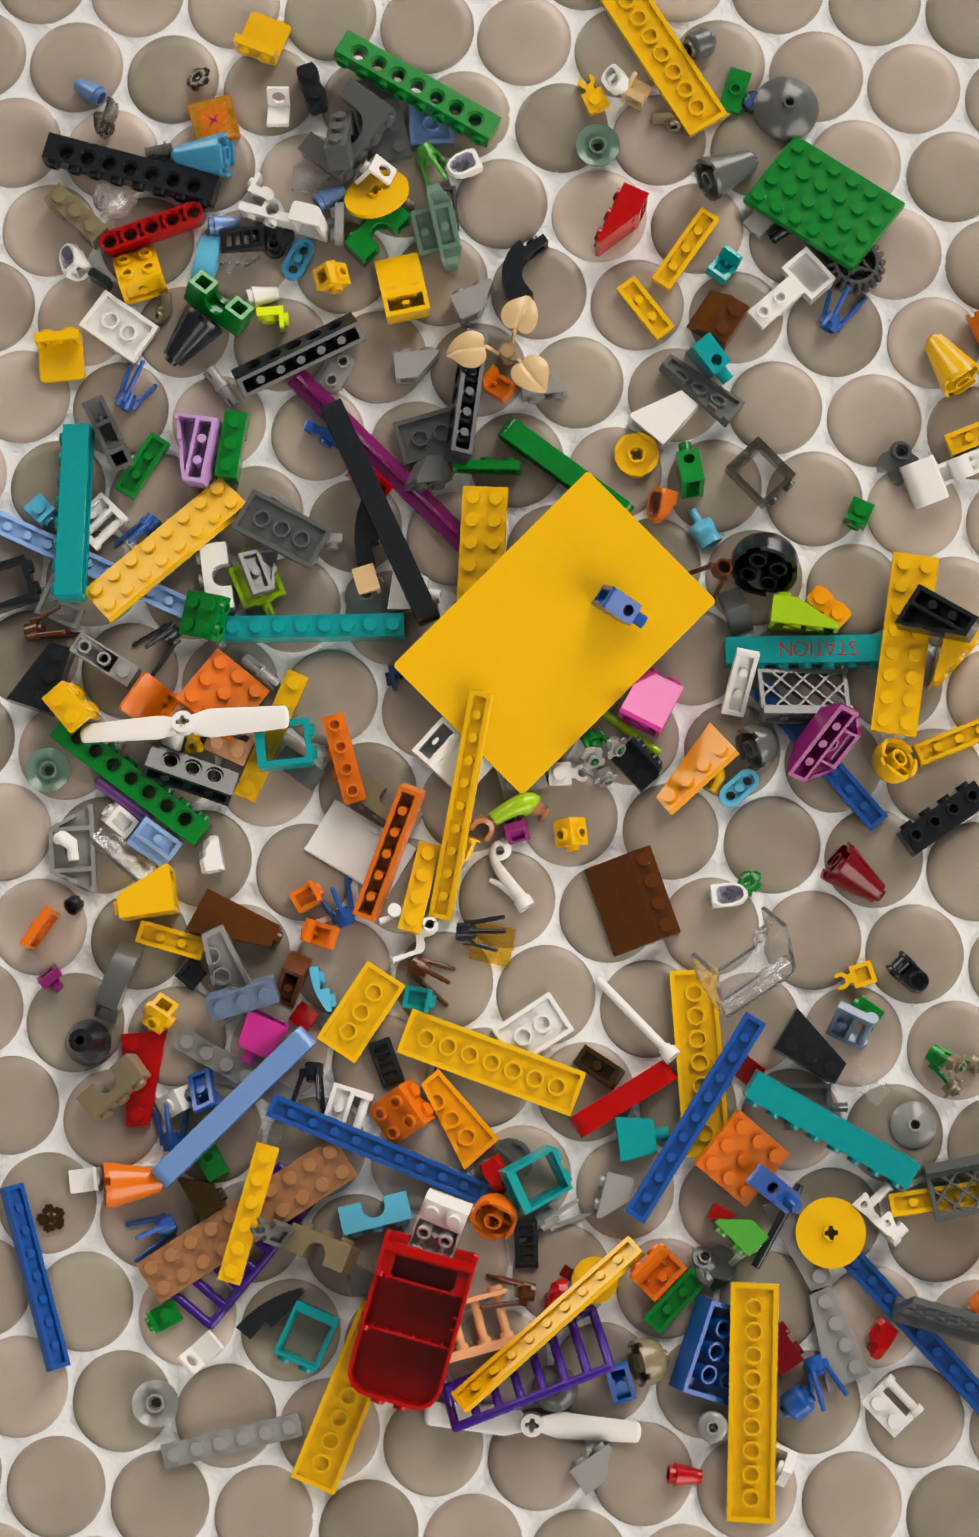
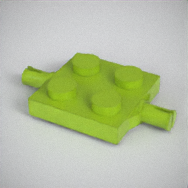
(258, 601)

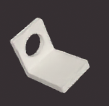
(278, 111)
(372, 166)
(175, 1101)
(85, 1180)
(201, 1351)

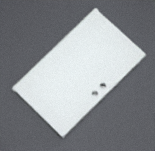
(349, 843)

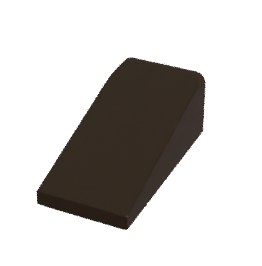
(599, 1067)

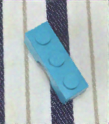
(355, 1220)

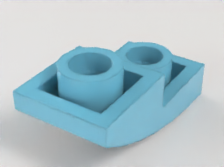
(207, 255)
(325, 996)

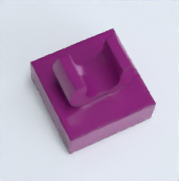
(516, 831)
(51, 978)

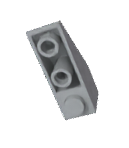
(105, 660)

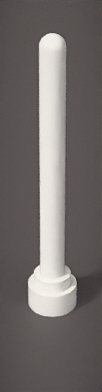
(667, 1051)

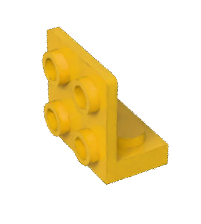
(139, 275)

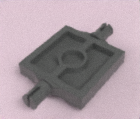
(818, 1093)

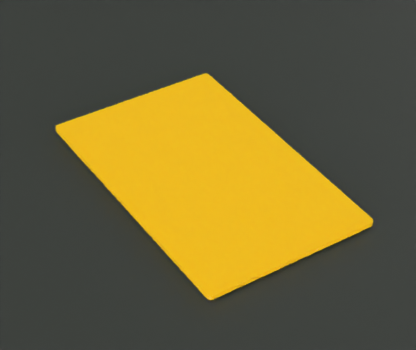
(542, 643)

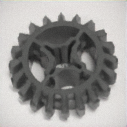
(863, 270)

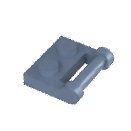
(845, 1021)

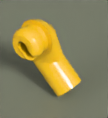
(717, 782)

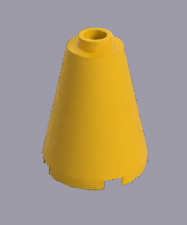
(951, 366)

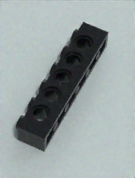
(298, 355)
(464, 411)

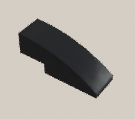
(364, 538)
(269, 1312)

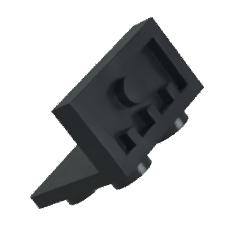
(638, 764)

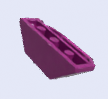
(824, 742)

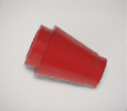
(683, 1475)

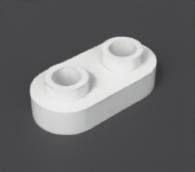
(615, 80)

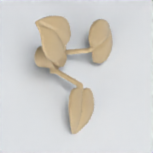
(519, 315)

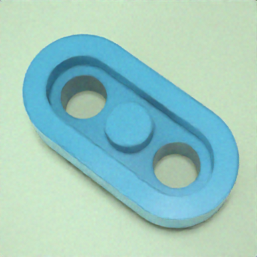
(738, 788)

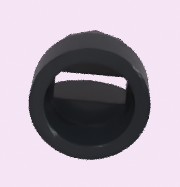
(70, 908)

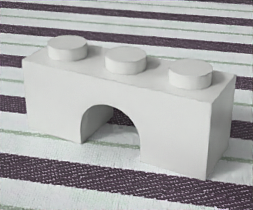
(212, 559)

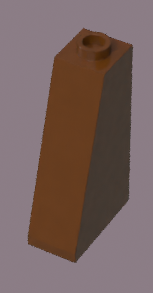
(239, 922)

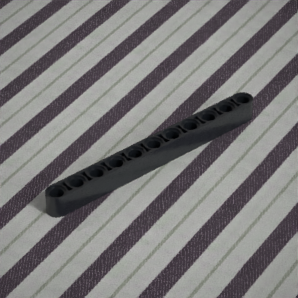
(380, 512)

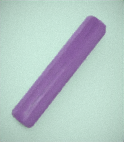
(122, 799)

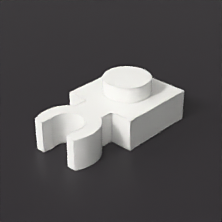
(562, 774)

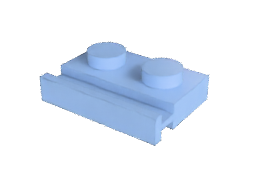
(154, 841)

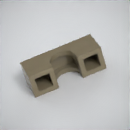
(77, 214)
(374, 792)
(129, 1077)
(339, 1254)

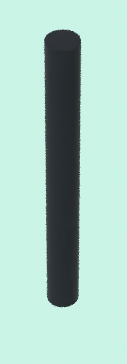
(773, 1233)

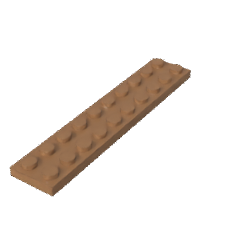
(204, 1245)

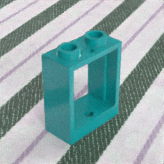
(292, 763)
(516, 1190)
(318, 1314)

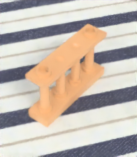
(485, 1344)

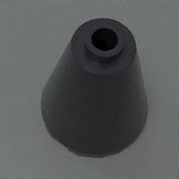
(190, 336)
(95, 1046)

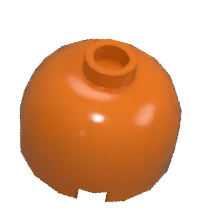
(494, 1216)

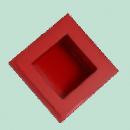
(304, 1016)
(747, 1069)
(718, 1212)

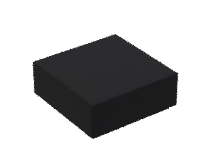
(100, 279)
(191, 974)

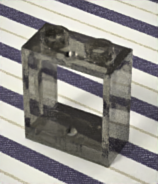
(745, 456)

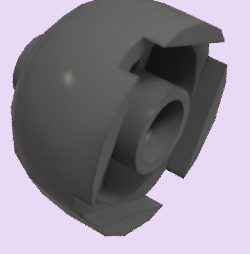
(757, 745)
(559, 1401)

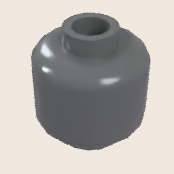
(700, 43)

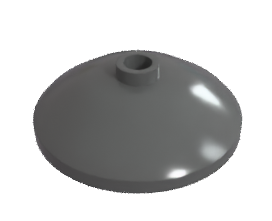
(780, 119)

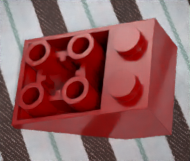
(623, 218)

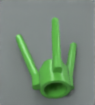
(429, 155)

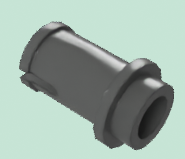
(159, 151)

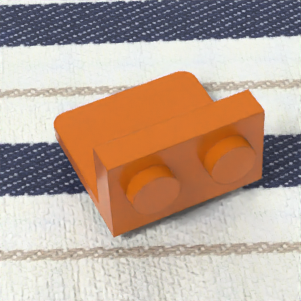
(149, 698)
(402, 1112)
(657, 1271)

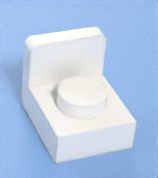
(259, 193)
(119, 819)
(785, 1463)

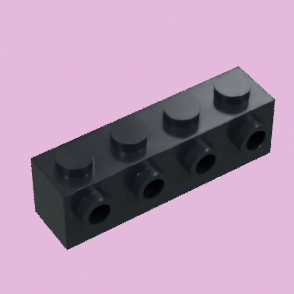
(940, 820)

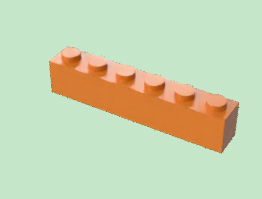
(389, 852)

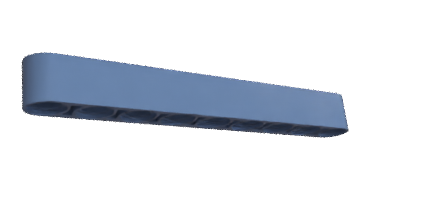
(233, 1107)

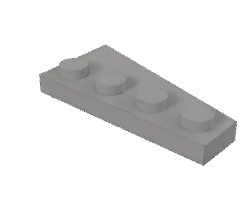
(836, 1339)

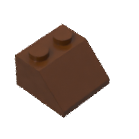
(719, 315)

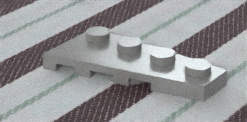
(224, 964)
(813, 1275)

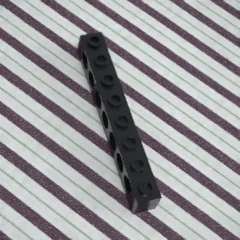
(58, 145)

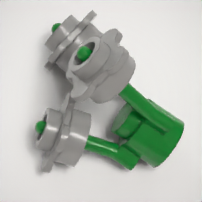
(593, 754)

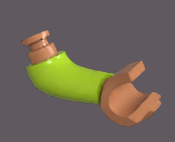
(517, 805)

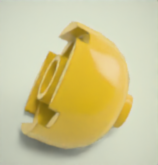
(893, 761)

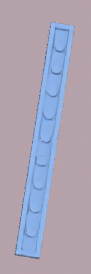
(42, 543)

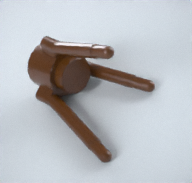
(719, 570)
(37, 631)
(420, 968)
(523, 1290)

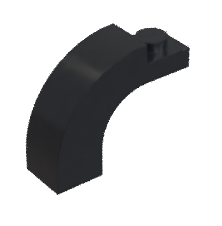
(514, 263)

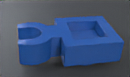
(321, 432)

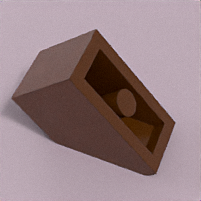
(293, 978)

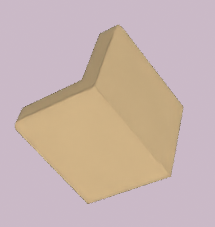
(636, 92)
(366, 579)

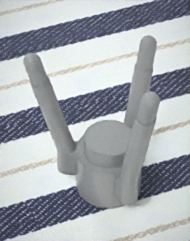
(548, 1218)

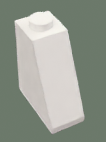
(664, 418)

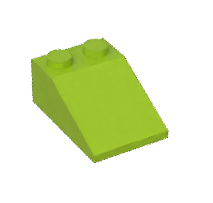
(796, 616)

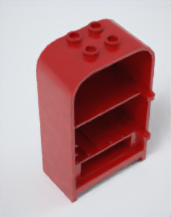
(410, 1323)

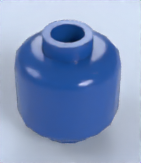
(797, 1402)

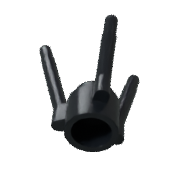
(168, 633)
(467, 931)
(314, 1074)

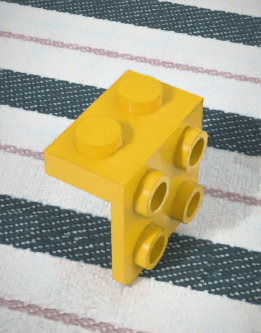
(262, 39)
(60, 355)
(71, 705)

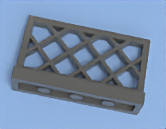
(798, 713)
(948, 1168)
(937, 1318)

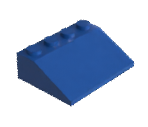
(705, 1352)

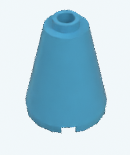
(208, 155)

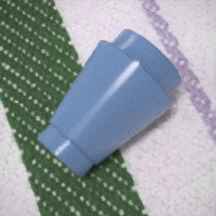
(92, 92)
(327, 197)
(218, 223)

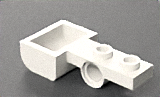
(303, 218)
(803, 277)
(928, 481)

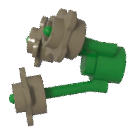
(954, 1064)

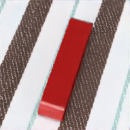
(158, 220)
(622, 1098)

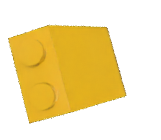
(149, 897)

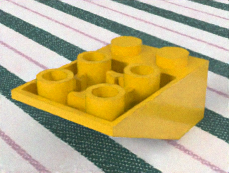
(402, 288)
(948, 656)

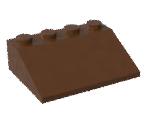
(632, 901)

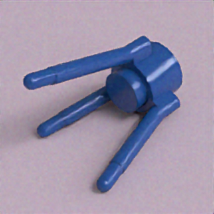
(831, 321)
(125, 399)
(146, 525)
(343, 915)
(170, 1139)
(165, 1225)
(813, 1367)

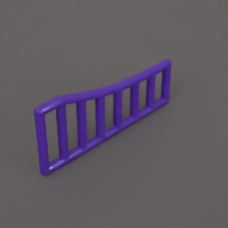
(254, 1269)
(543, 1390)

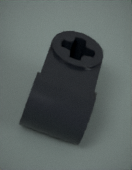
(907, 972)

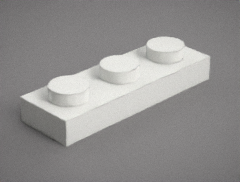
(740, 682)

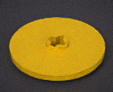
(374, 198)
(844, 1219)

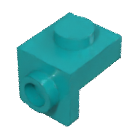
(724, 265)
(419, 998)

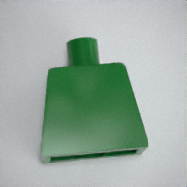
(689, 471)

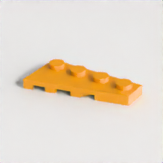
(698, 767)
(462, 1124)

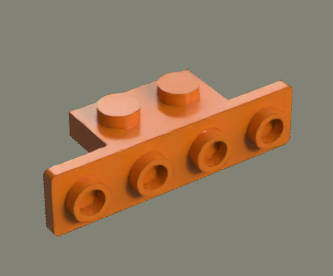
(344, 759)

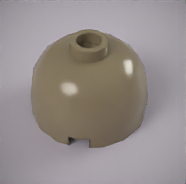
(647, 1361)

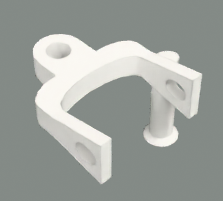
(394, 913)
(890, 1230)

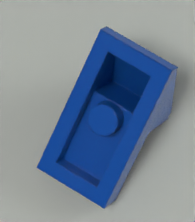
(203, 1090)
(621, 1384)

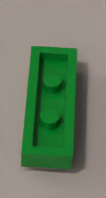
(144, 465)
(489, 466)
(674, 1301)

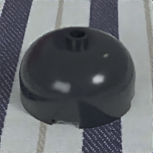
(771, 555)

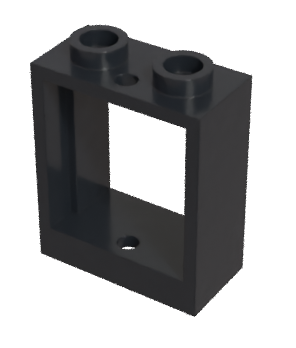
(33, 586)

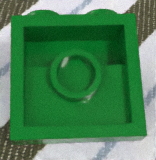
(204, 615)

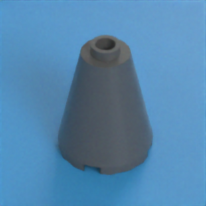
(724, 172)

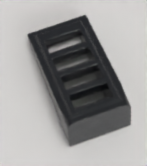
(258, 230)
(380, 1043)
(526, 1264)

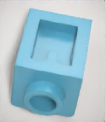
(41, 511)

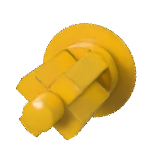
(471, 842)

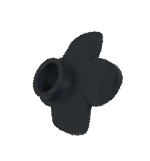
(276, 237)

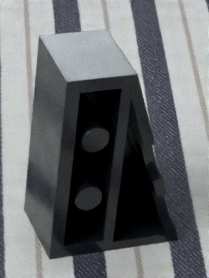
(937, 617)
(44, 674)
(808, 1048)

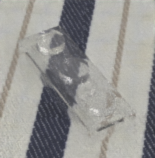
(121, 853)

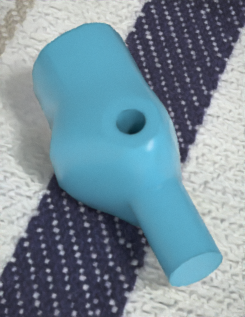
(703, 531)

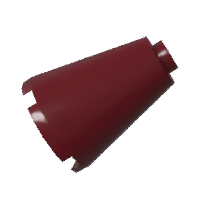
(853, 874)

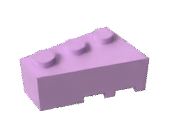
(198, 448)

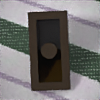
(204, 1196)

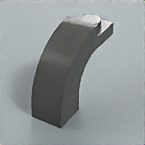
(108, 433)
(117, 979)

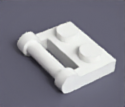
(101, 511)
(341, 1102)
(886, 1411)

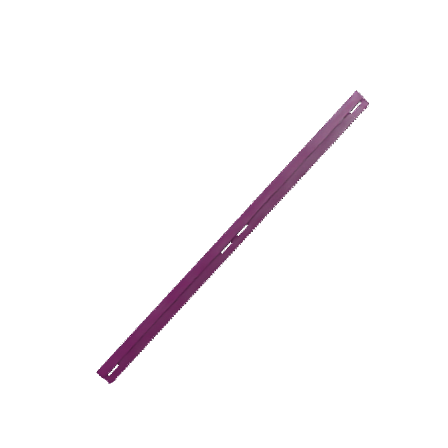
(383, 461)

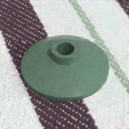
(597, 135)
(36, 770)

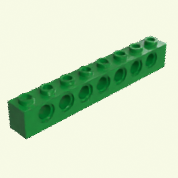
(411, 78)
(191, 833)

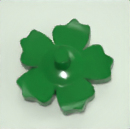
(750, 881)

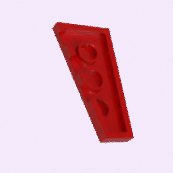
(150, 1050)

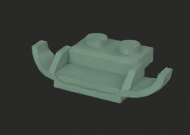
(437, 228)

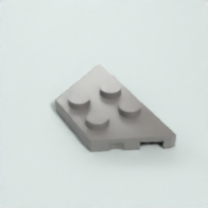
(83, 871)

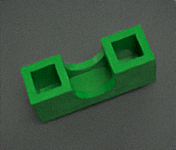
(360, 242)
(204, 295)
(231, 442)

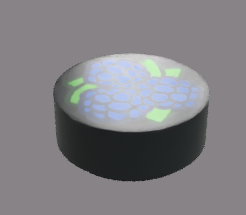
(748, 101)

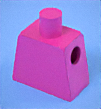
(260, 1035)

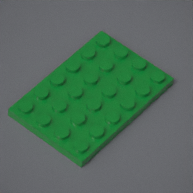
(824, 203)

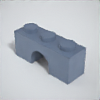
(257, 994)

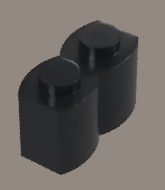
(311, 87)

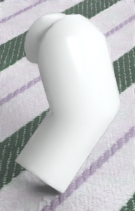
(69, 842)

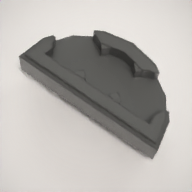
(513, 1150)

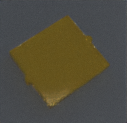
(503, 942)

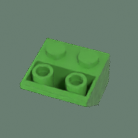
(743, 1233)

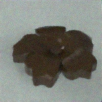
(198, 78)
(51, 1218)

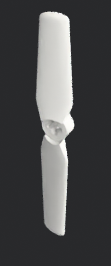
(206, 723)
(557, 1425)

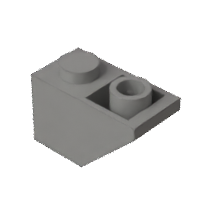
(471, 302)
(414, 365)
(555, 392)
(615, 1193)
(592, 1470)

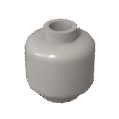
(703, 1428)

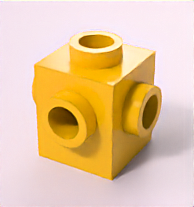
(331, 277)
(570, 833)
(159, 1013)

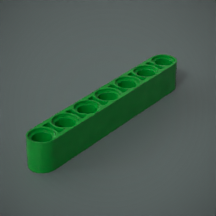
(548, 457)

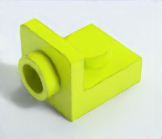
(271, 314)

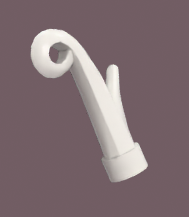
(507, 883)

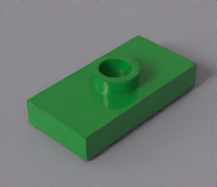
(735, 90)
(213, 1164)

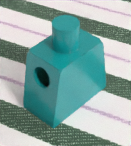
(707, 350)
(638, 1137)

